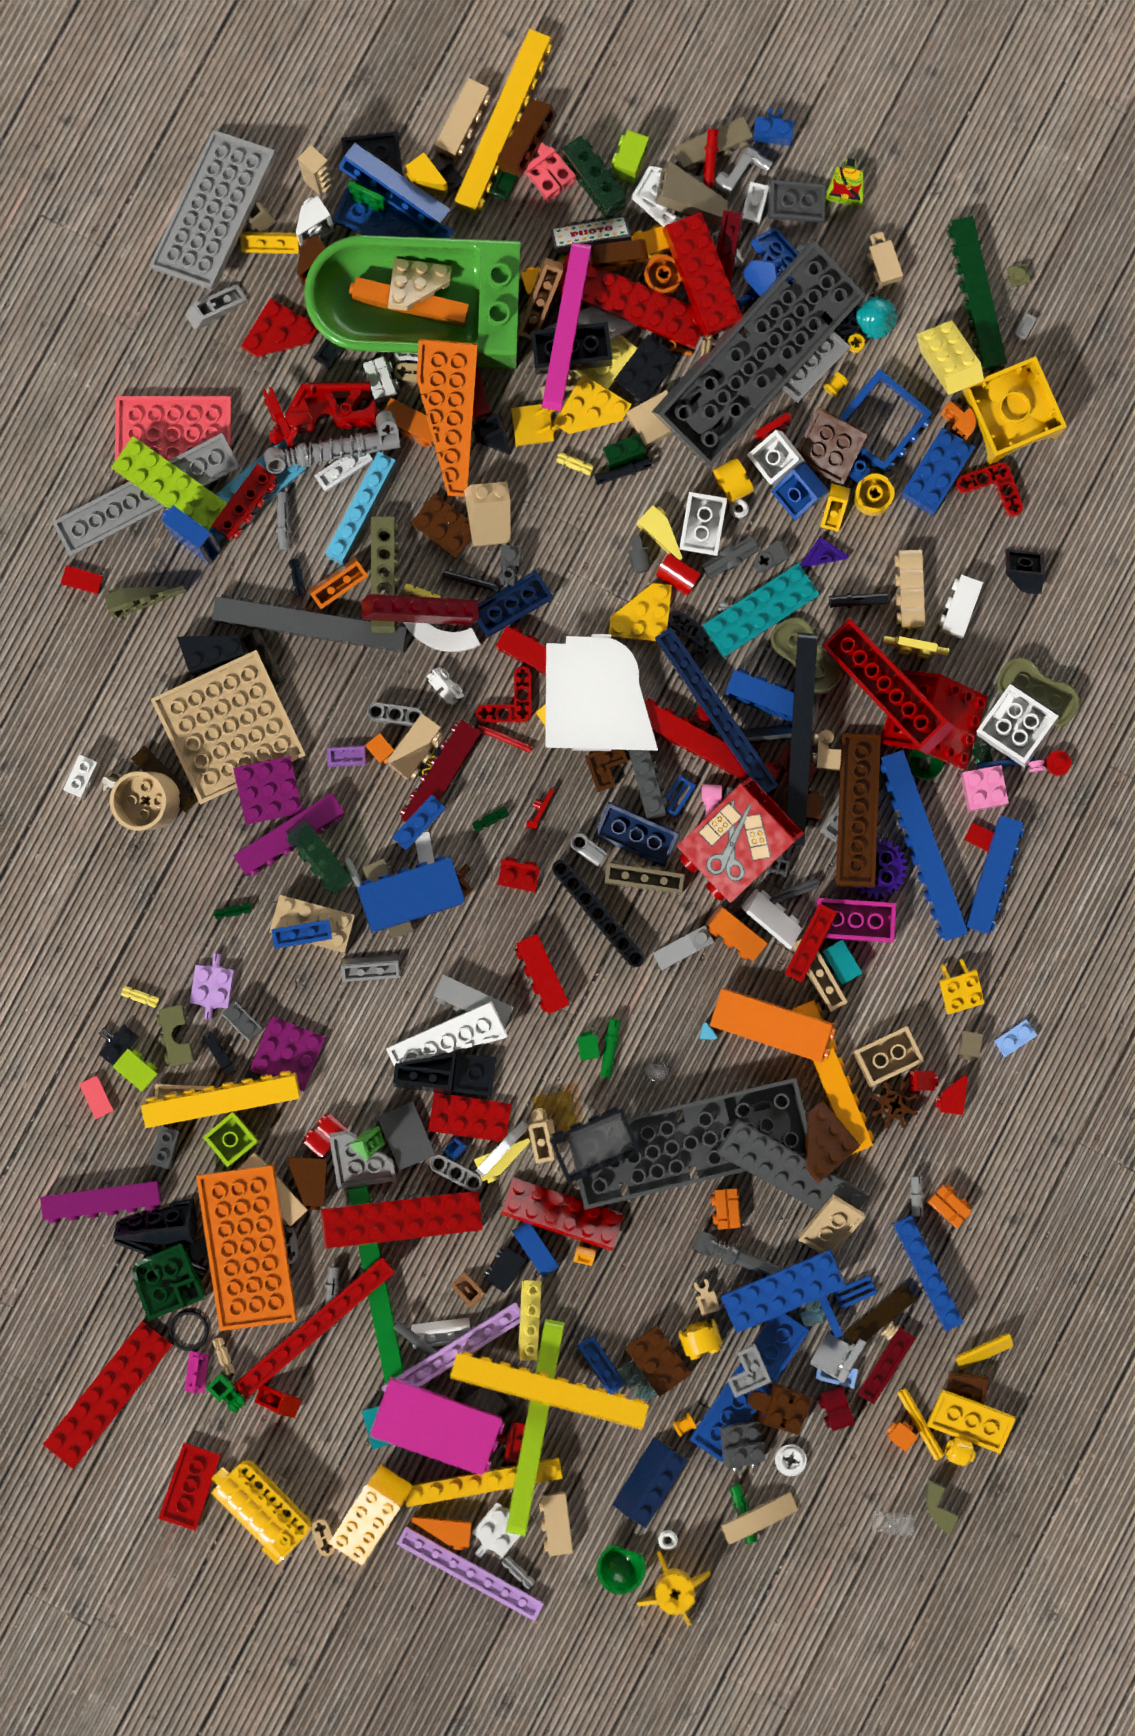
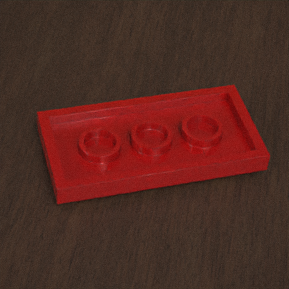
(469, 1117)
(189, 1486)

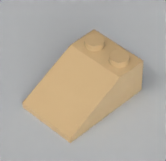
(488, 513)

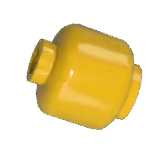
(960, 1451)

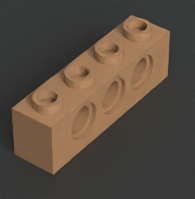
(540, 297)

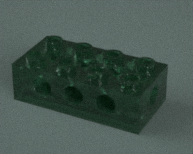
(593, 177)

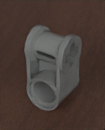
(774, 554)

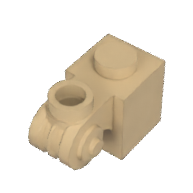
(826, 758)

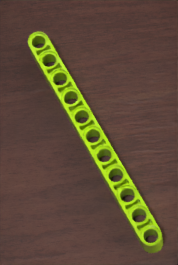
(534, 1433)

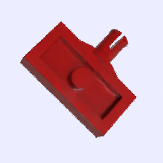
(513, 1441)

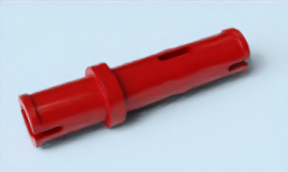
(710, 157)

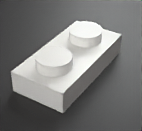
(755, 202)

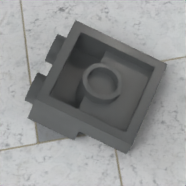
(742, 1445)

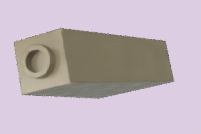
(688, 195)

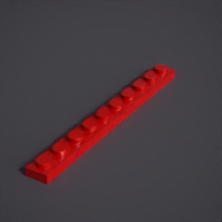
(314, 1328)

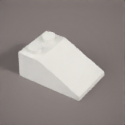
(703, 523)

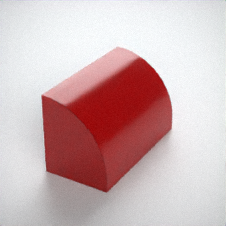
(678, 574)

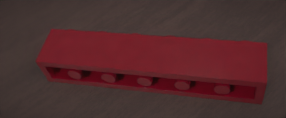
(419, 609)
(443, 767)

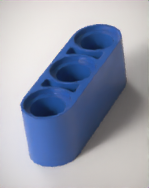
(535, 1249)

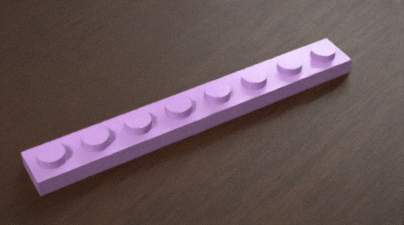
(468, 1342)
(470, 1573)

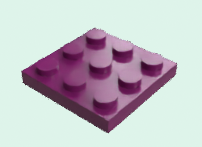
(267, 790)
(287, 1049)

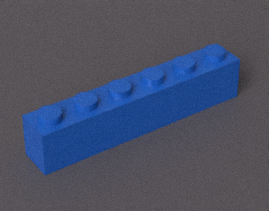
(394, 187)
(994, 874)
(927, 1273)

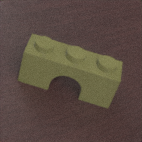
(176, 1053)

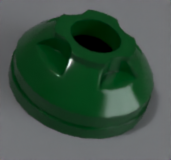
(925, 774)

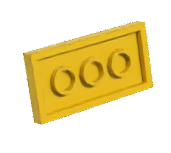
(971, 1421)

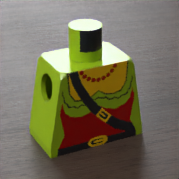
(846, 185)

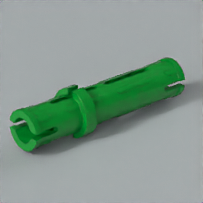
(610, 1048)
(740, 1505)

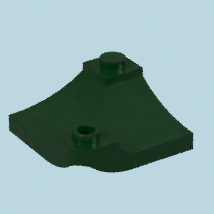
(168, 1282)

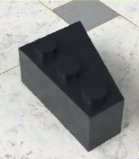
(209, 652)
(426, 1074)

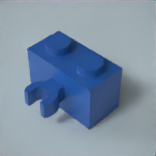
(773, 129)

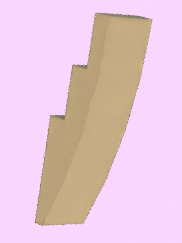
(759, 1518)

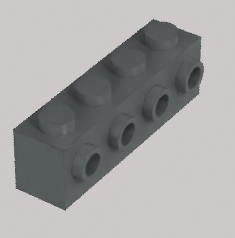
(647, 784)

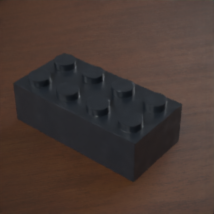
(590, 348)

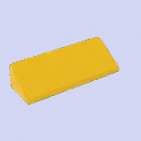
(984, 1351)

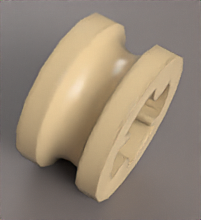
(890, 1330)

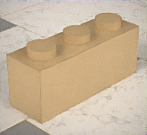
(556, 1524)

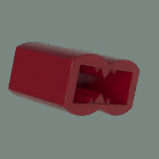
(836, 1408)

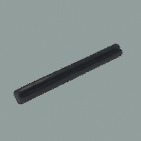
(149, 1250)

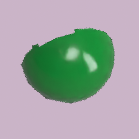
(620, 1570)

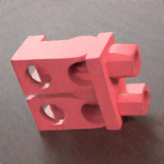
(549, 173)

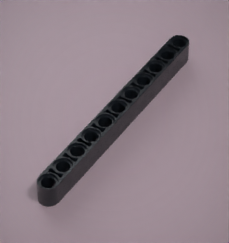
(801, 731)

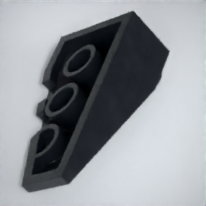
(164, 1226)

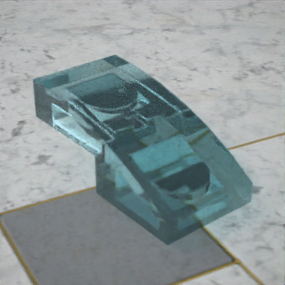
(636, 1381)

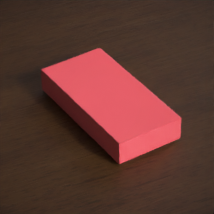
(96, 1097)

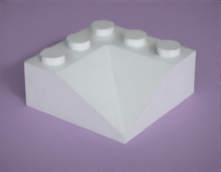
(1017, 725)

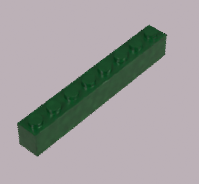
(977, 293)

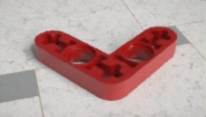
(999, 481)
(513, 709)

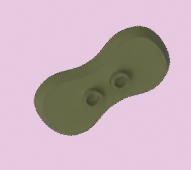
(784, 642)
(1053, 695)

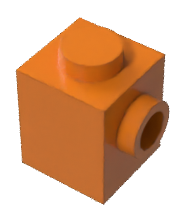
(380, 749)
(901, 1434)

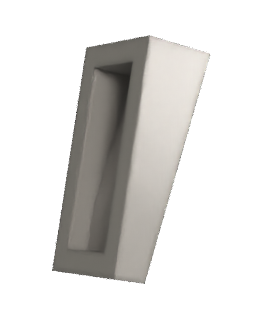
(1025, 326)

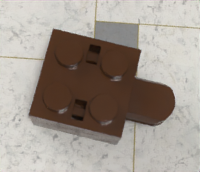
(779, 1408)

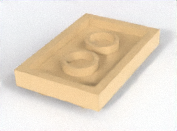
(831, 1225)

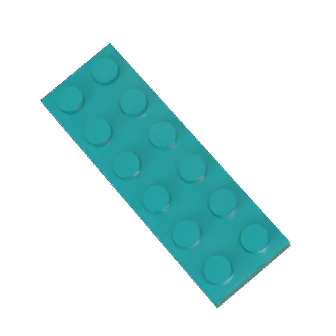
(761, 610)

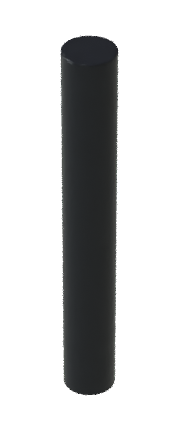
(471, 581)

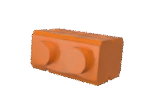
(949, 1205)
(727, 1208)

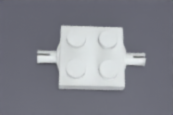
(492, 1531)

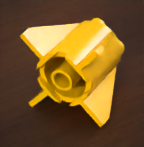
(681, 1581)

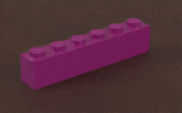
(274, 843)
(101, 1200)

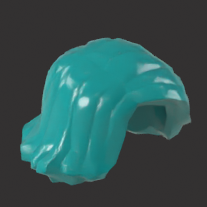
(877, 317)

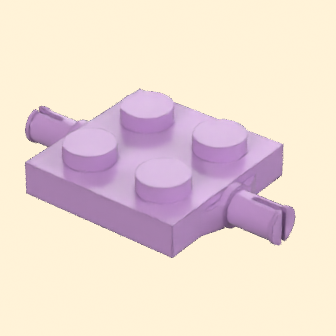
(212, 986)

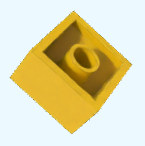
(426, 176)

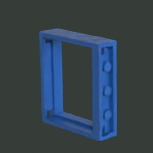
(913, 434)

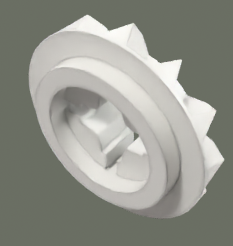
(782, 1464)

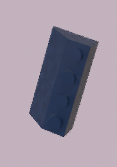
(649, 1482)

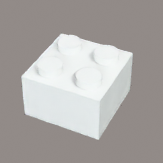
(775, 457)

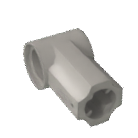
(589, 850)

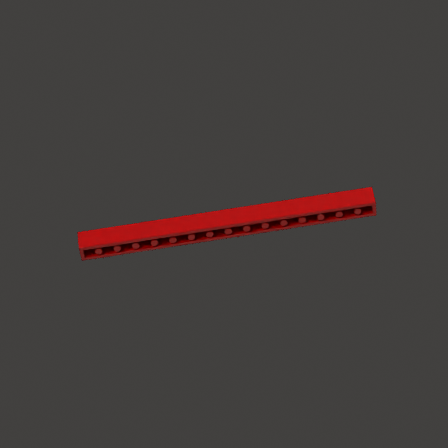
(663, 722)

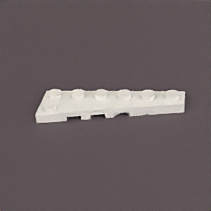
(460, 1032)

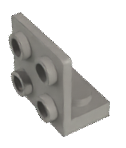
(837, 1357)

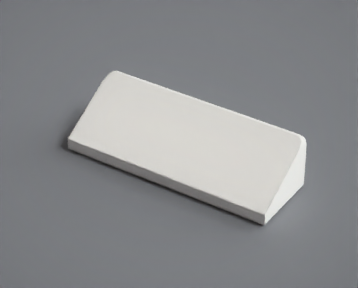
(441, 1332)

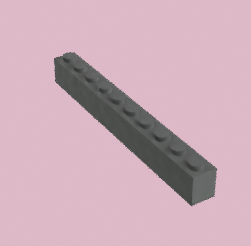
(305, 623)

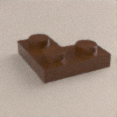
(600, 764)

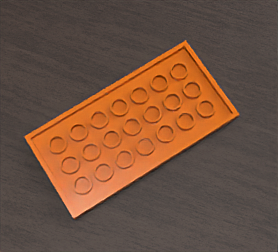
(246, 1247)

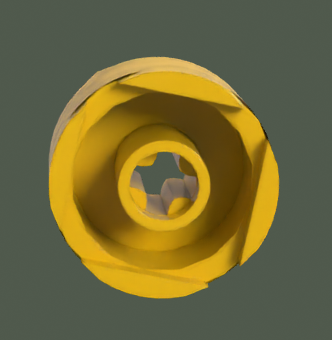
(733, 480)
(884, 492)
(700, 1338)

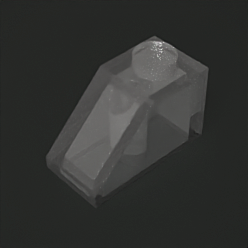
(893, 1522)

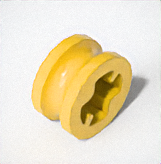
(861, 345)

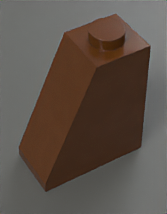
(311, 1180)

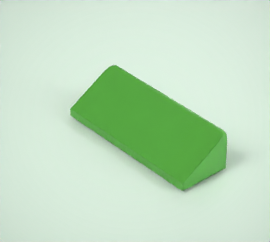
(368, 1142)

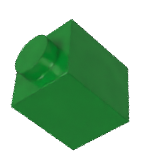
(588, 1046)

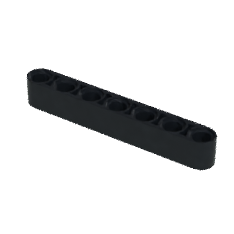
(596, 904)

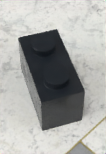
(505, 1269)

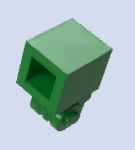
(222, 1389)

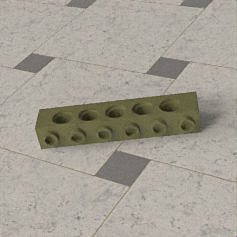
(383, 527)

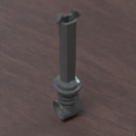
(730, 1254)

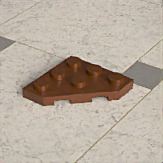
(826, 1142)

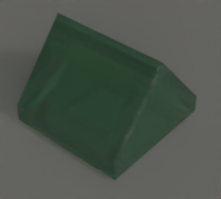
(981, 752)

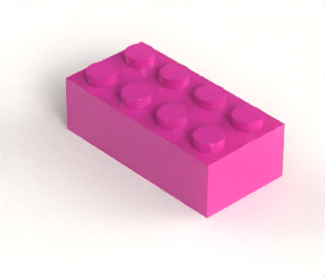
(861, 920)

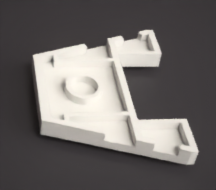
(646, 194)

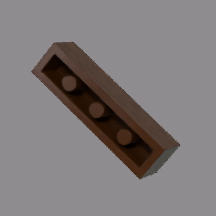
(526, 137)

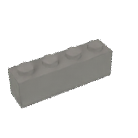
(466, 998)

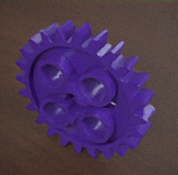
(894, 869)

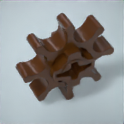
(903, 1108)

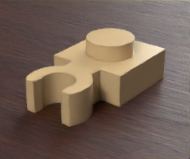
(706, 1300)

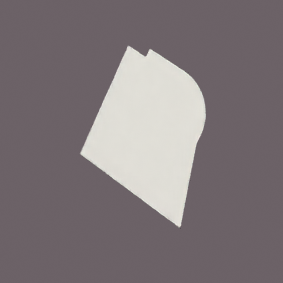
(595, 697)

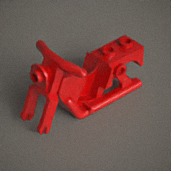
(318, 399)

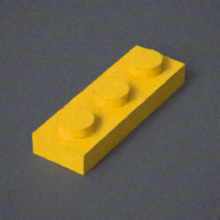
(269, 242)

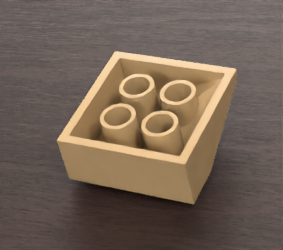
(416, 747)

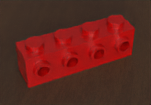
(245, 502)
(542, 973)

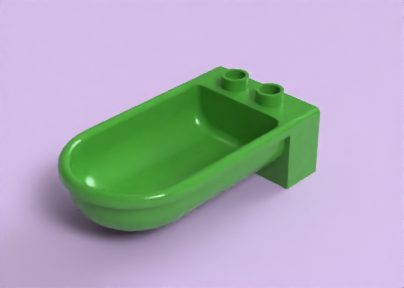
(481, 275)

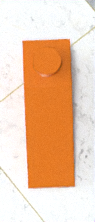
(451, 1531)

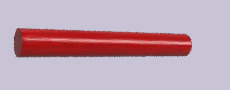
(505, 738)

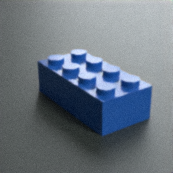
(937, 471)
(761, 694)

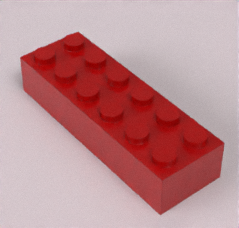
(702, 274)

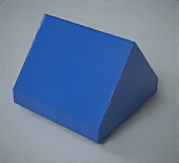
(455, 1149)

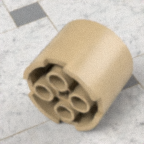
(130, 800)

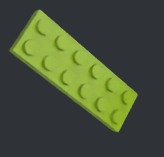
(167, 483)

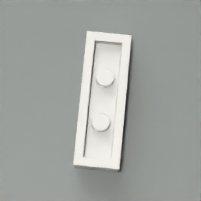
(341, 470)

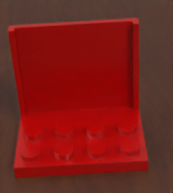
(958, 704)

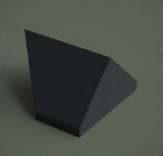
(492, 433)

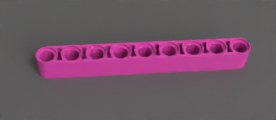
(566, 326)

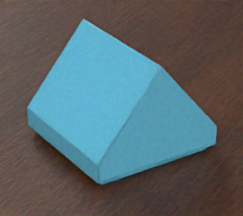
(707, 1033)

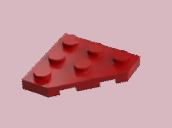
(278, 331)

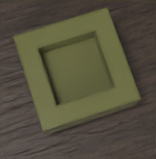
(1018, 275)

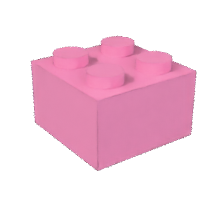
(984, 788)

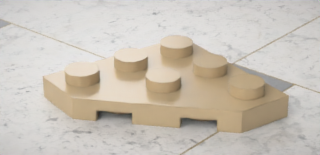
(416, 282)

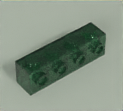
(318, 855)

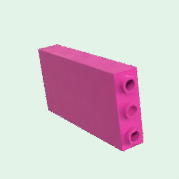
(437, 1426)

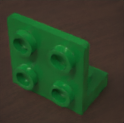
(362, 194)

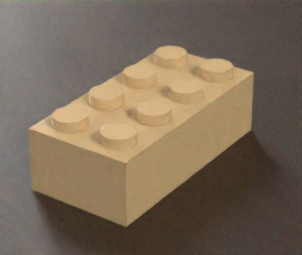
(297, 912)

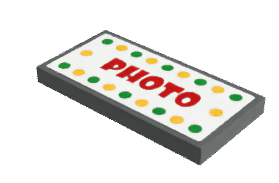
(591, 233)

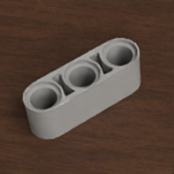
(387, 710)
(446, 1172)

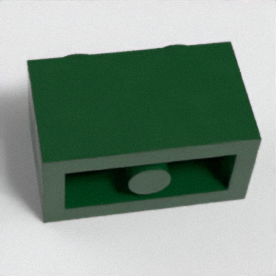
(624, 451)

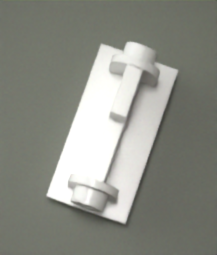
(441, 679)

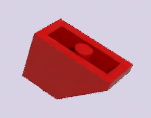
(923, 1080)
(953, 1097)
(278, 1401)

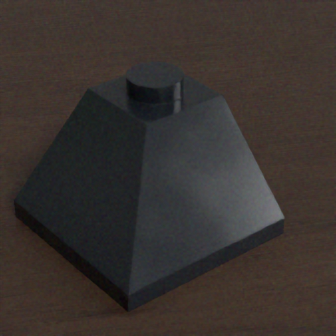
(1025, 570)

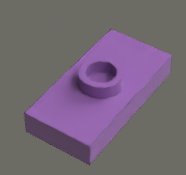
(346, 756)

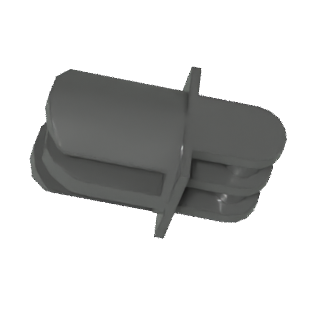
(638, 555)
(784, 861)

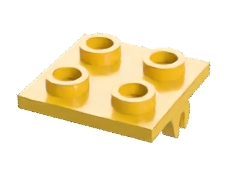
(532, 425)
(962, 990)

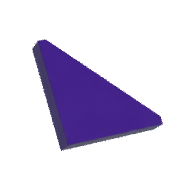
(823, 553)

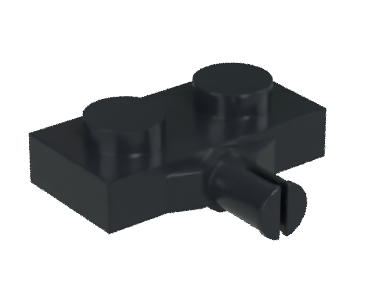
(117, 1043)

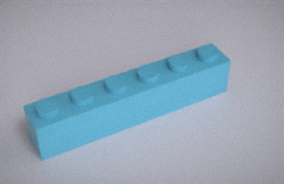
(361, 508)

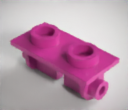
(196, 1372)

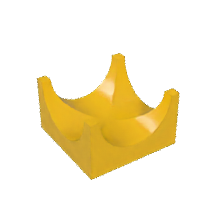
(1014, 409)

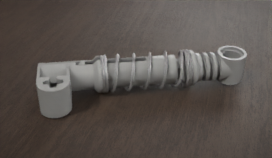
(336, 449)

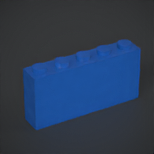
(191, 534)
(410, 894)

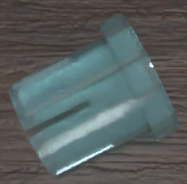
(812, 1316)

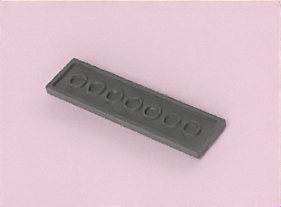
(784, 1168)

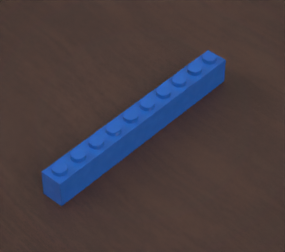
(923, 846)

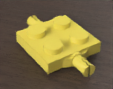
(922, 648)

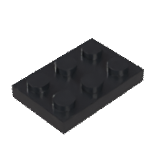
(646, 369)

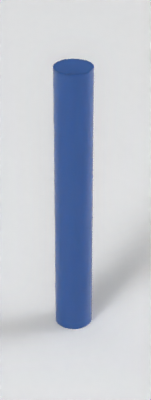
(1004, 763)

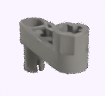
(751, 156)

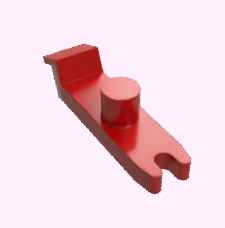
(541, 806)

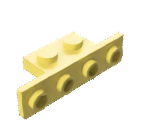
(529, 1320)

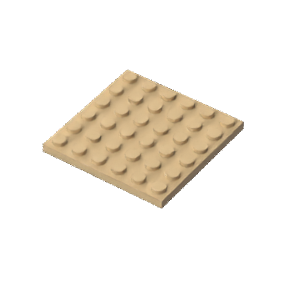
(226, 723)

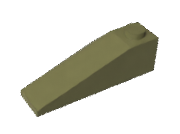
(129, 600)

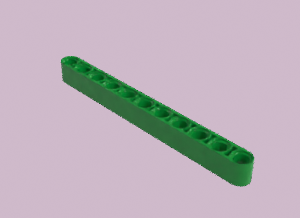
(379, 1301)

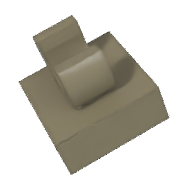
(110, 779)

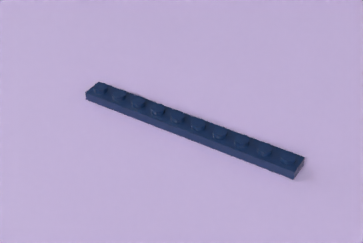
(715, 710)

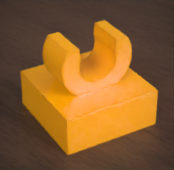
(584, 1255)

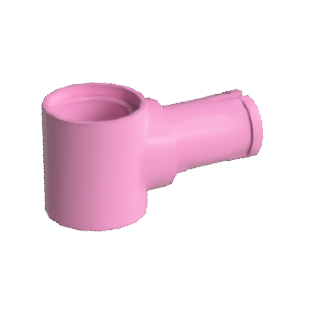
(711, 796)

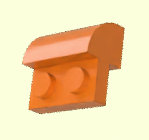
(962, 422)

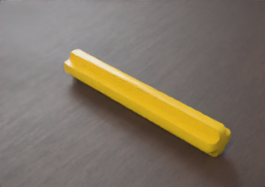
(920, 1424)

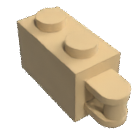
(884, 260)
(540, 1133)

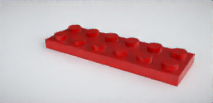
(562, 1214)

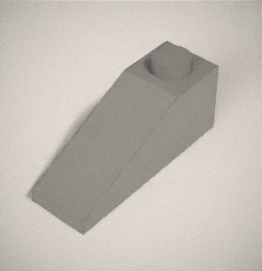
(215, 306)
(683, 947)

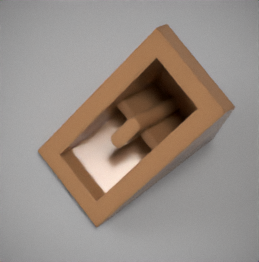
(468, 1289)

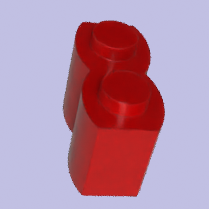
(319, 1139)

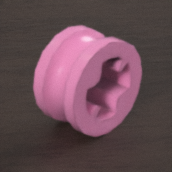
(1036, 766)

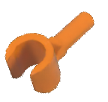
(678, 349)

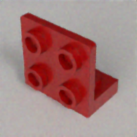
(518, 875)

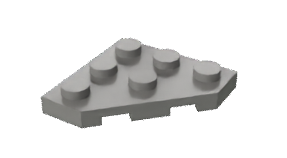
(353, 1169)

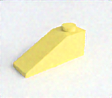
(657, 527)
(503, 1162)

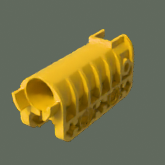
(258, 1512)

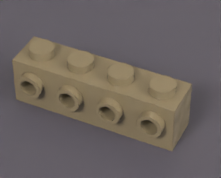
(645, 879)

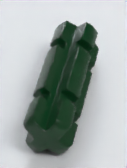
(490, 819)
(233, 910)

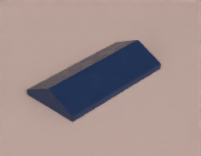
(512, 603)
(636, 834)

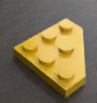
(590, 407)
(644, 615)

